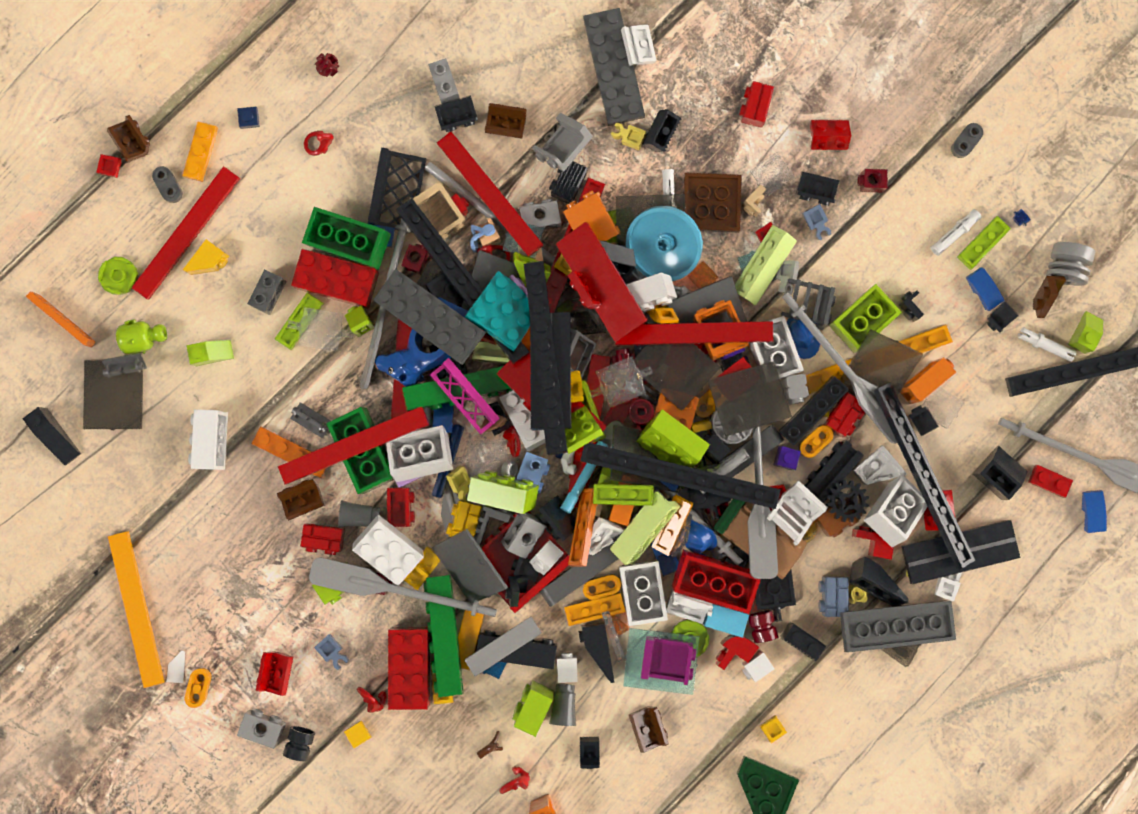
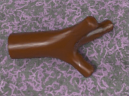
(492, 746)

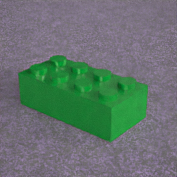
(346, 238)
(369, 468)

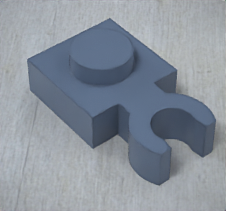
(816, 218)
(329, 649)

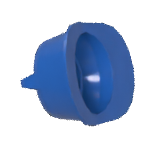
(804, 341)
(700, 538)

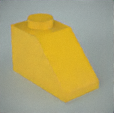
(206, 259)

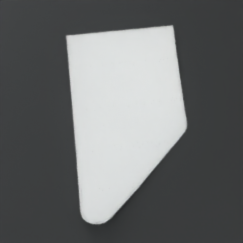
(176, 669)

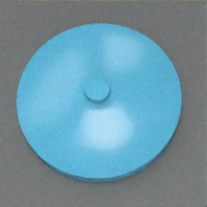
(665, 242)

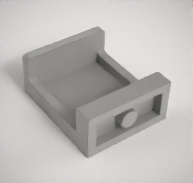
(564, 143)

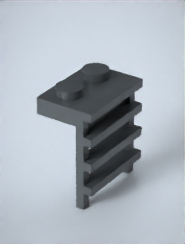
(824, 301)
(497, 513)

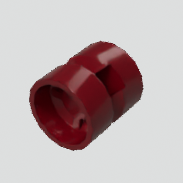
(641, 412)
(763, 627)

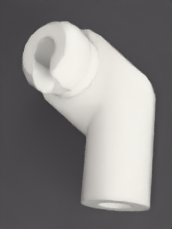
(566, 463)

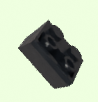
(1001, 474)
(560, 521)

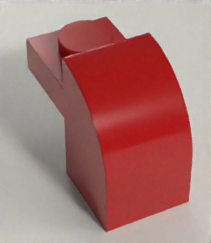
(878, 546)
(735, 645)

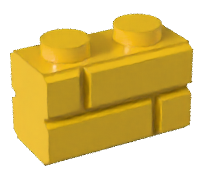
(464, 517)

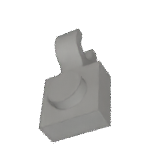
(788, 270)

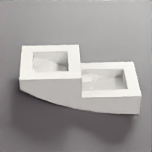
(948, 586)

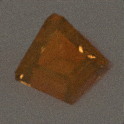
(619, 625)

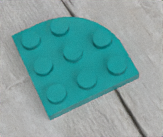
(502, 311)

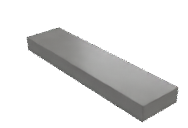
(503, 646)

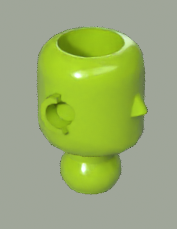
(139, 336)

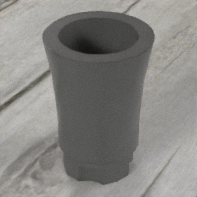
(356, 514)
(564, 706)

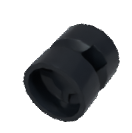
(299, 740)

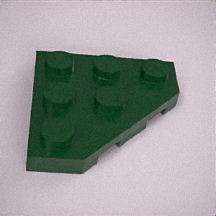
(766, 787)

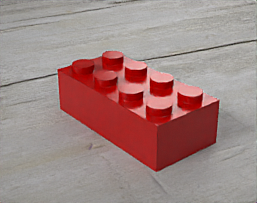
(335, 278)
(715, 581)
(408, 668)

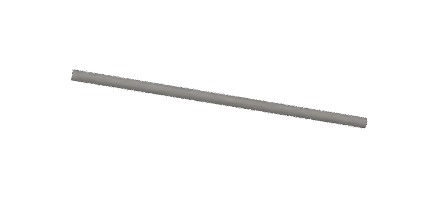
(474, 201)

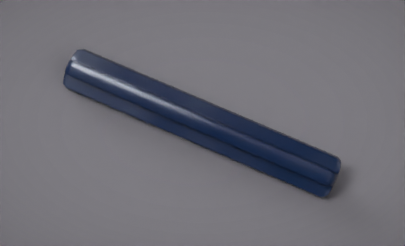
(454, 442)

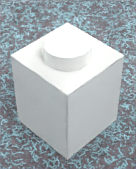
(546, 557)
(757, 667)
(567, 668)

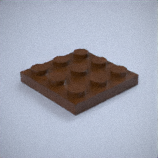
(713, 201)

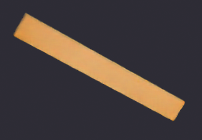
(922, 342)
(136, 609)

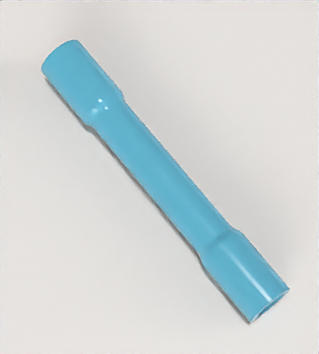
(573, 496)

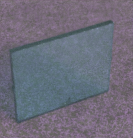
(634, 662)

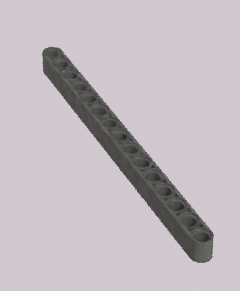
(577, 576)

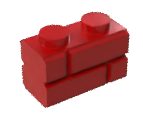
(757, 104)
(844, 415)
(322, 538)

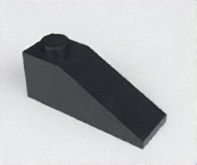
(51, 434)
(875, 581)
(597, 645)

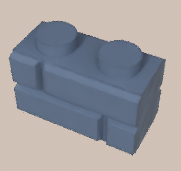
(834, 595)

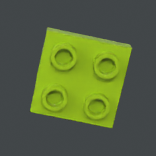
(583, 429)

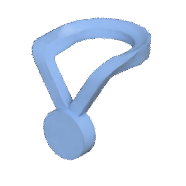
(487, 230)

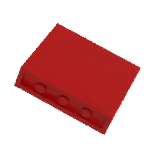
(503, 561)

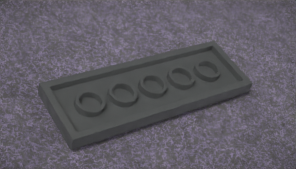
(614, 75)
(429, 316)
(897, 626)

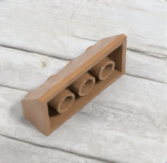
(787, 551)

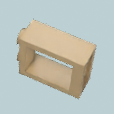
(431, 192)

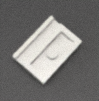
(638, 45)

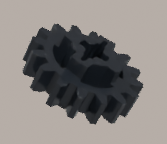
(854, 505)

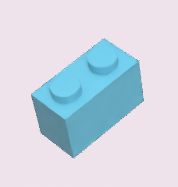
(727, 620)

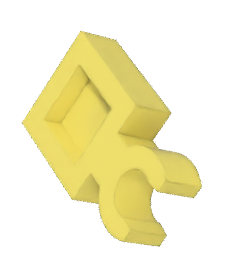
(631, 137)
(459, 482)

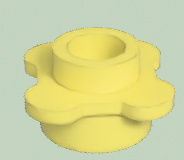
(853, 598)

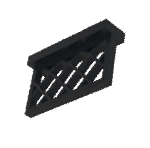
(381, 183)

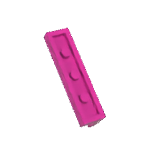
(470, 391)

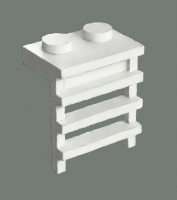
(796, 511)
(688, 607)

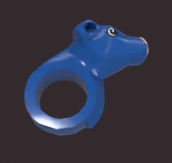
(410, 363)

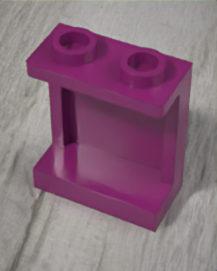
(668, 659)

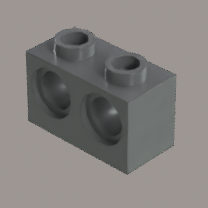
(267, 292)

